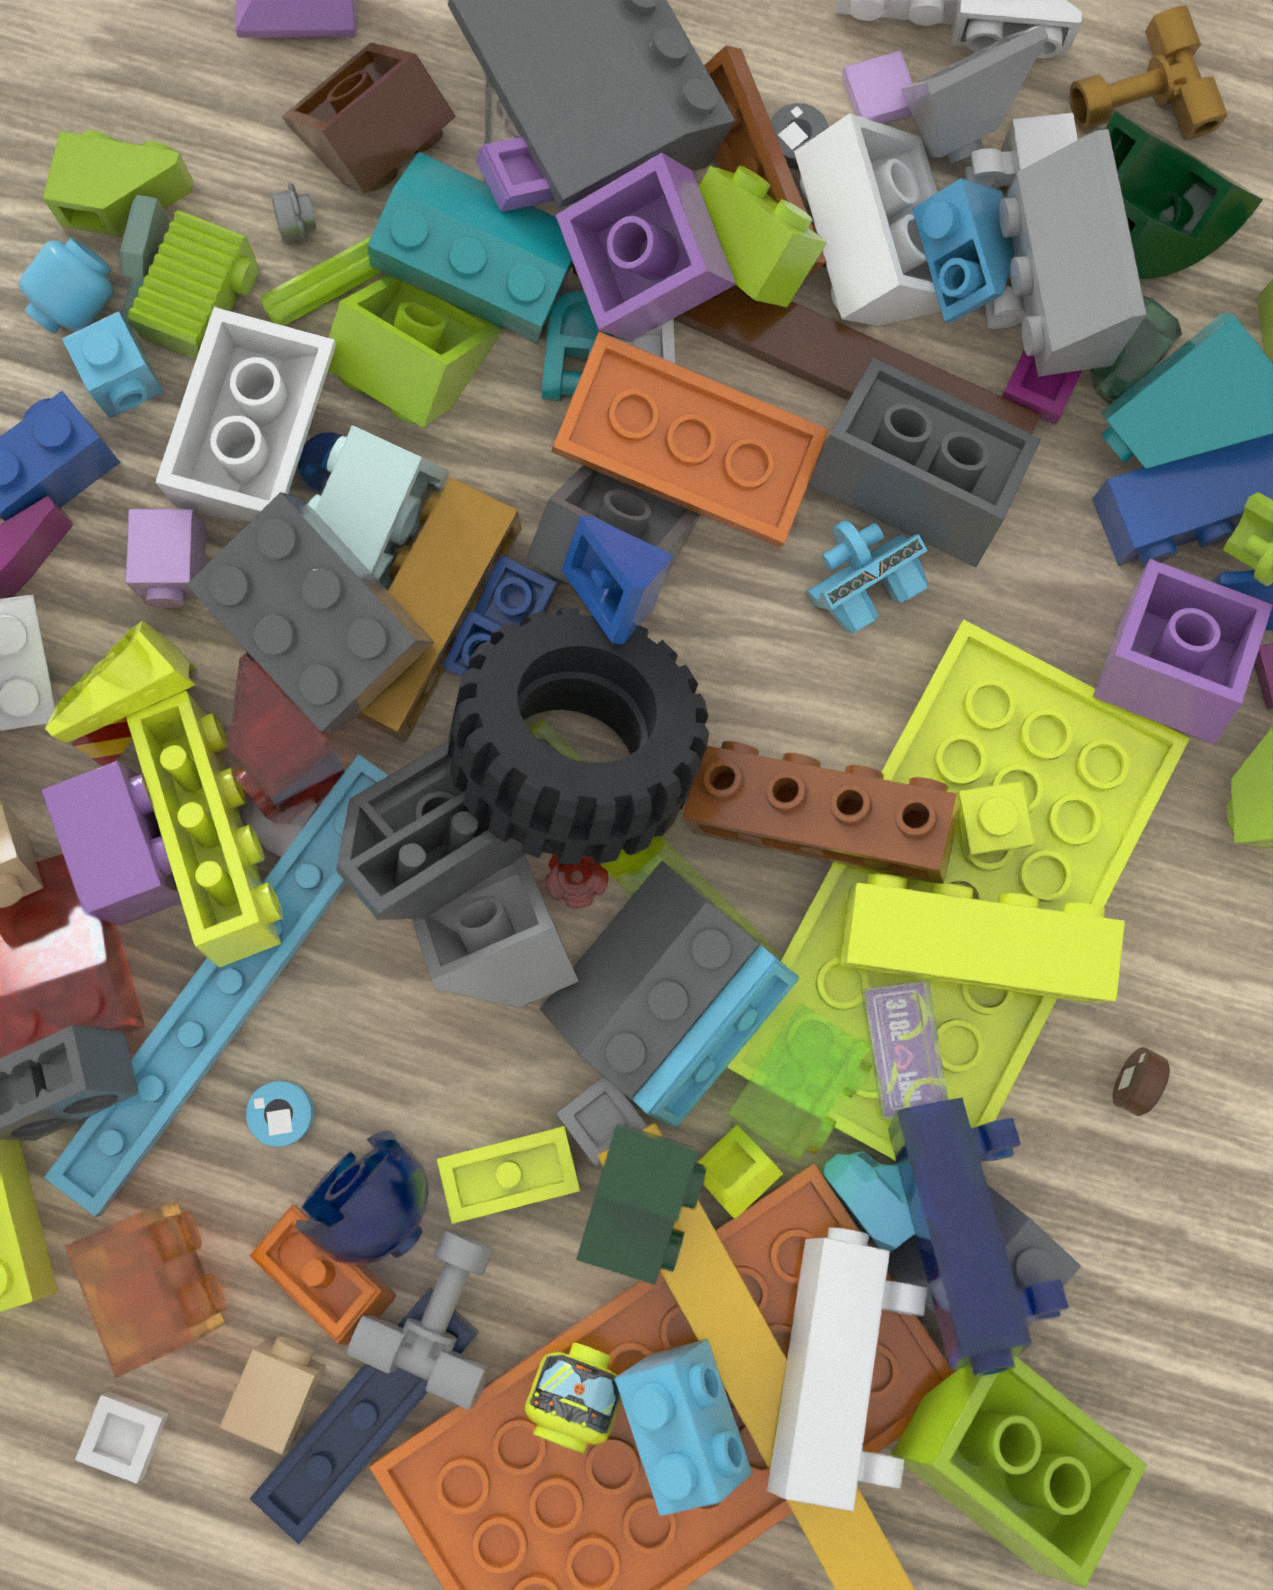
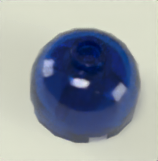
(368, 1205)

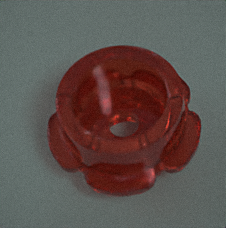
(576, 894)

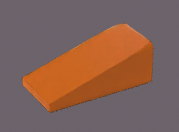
(325, 1289)

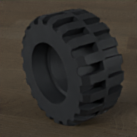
(564, 802)

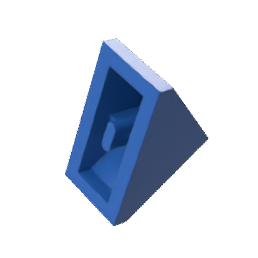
(615, 576)

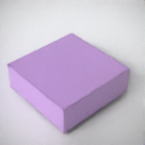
(877, 87)

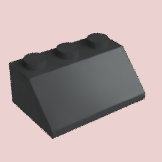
(924, 462)
(648, 979)

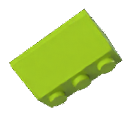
(1023, 1467)

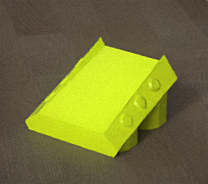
(129, 678)

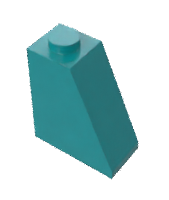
(1196, 399)

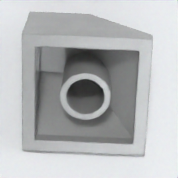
(972, 94)
(496, 942)

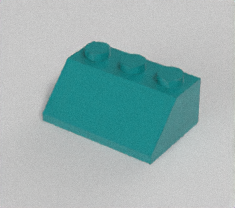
(458, 246)

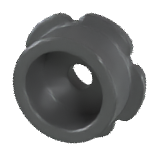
(293, 214)

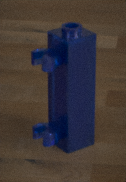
(960, 1236)

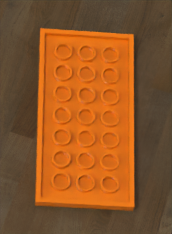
(531, 1515)

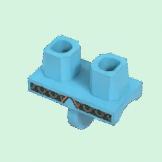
(892, 562)

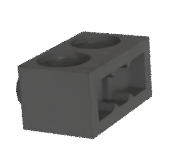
(63, 1081)

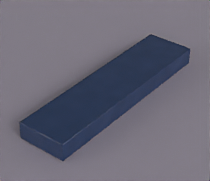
(346, 1438)

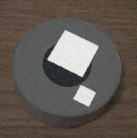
(796, 126)

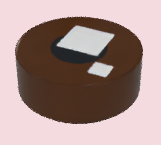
(1141, 1082)

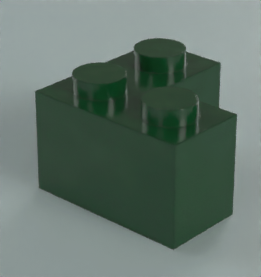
(638, 1202)

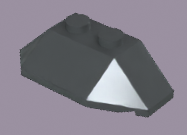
(416, 843)

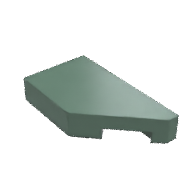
(140, 243)

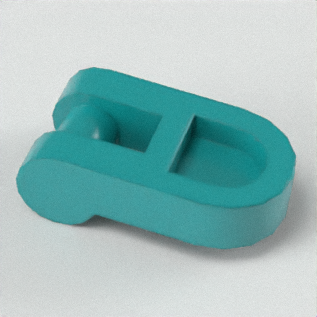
(570, 334)

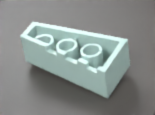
(375, 497)

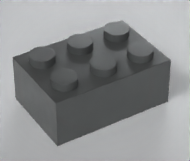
(310, 613)

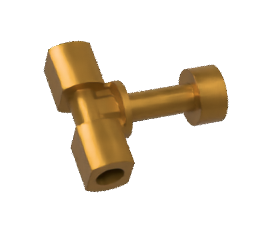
(1169, 79)

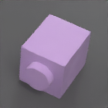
(164, 554)

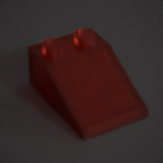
(60, 966)

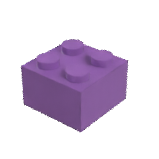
(645, 248)
(1183, 651)
(112, 844)

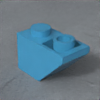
(964, 246)

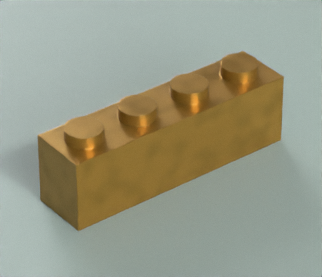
(437, 587)

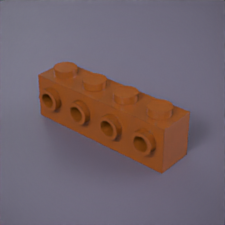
(824, 812)

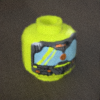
(574, 1398)

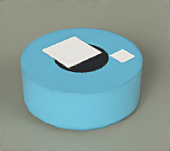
(280, 1113)

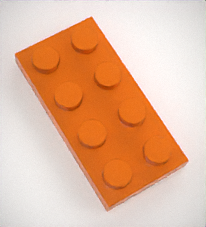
(690, 440)

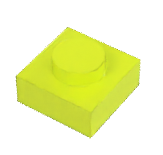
(994, 819)
(738, 1171)

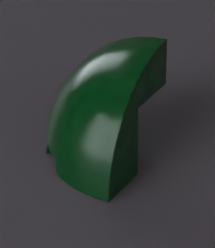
(1173, 200)

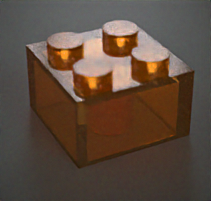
(147, 1286)

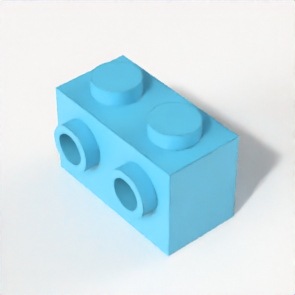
(684, 1427)

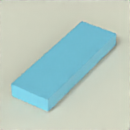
(716, 1038)

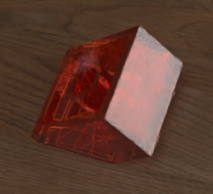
(279, 750)

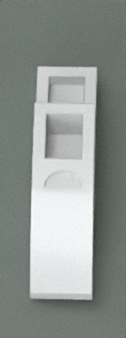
(979, 21)

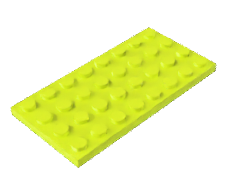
(1088, 793)

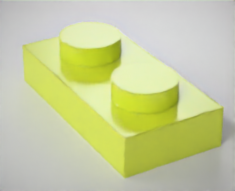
(508, 1174)

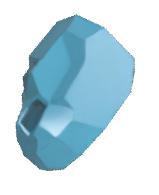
(871, 1196)

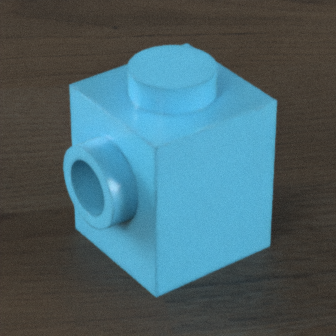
(113, 365)

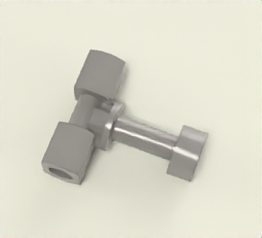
(425, 1345)

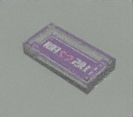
(904, 1046)

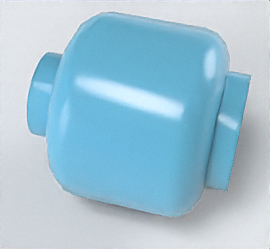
(66, 285)

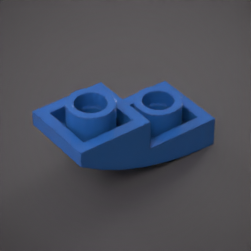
(508, 596)

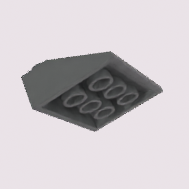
(596, 86)

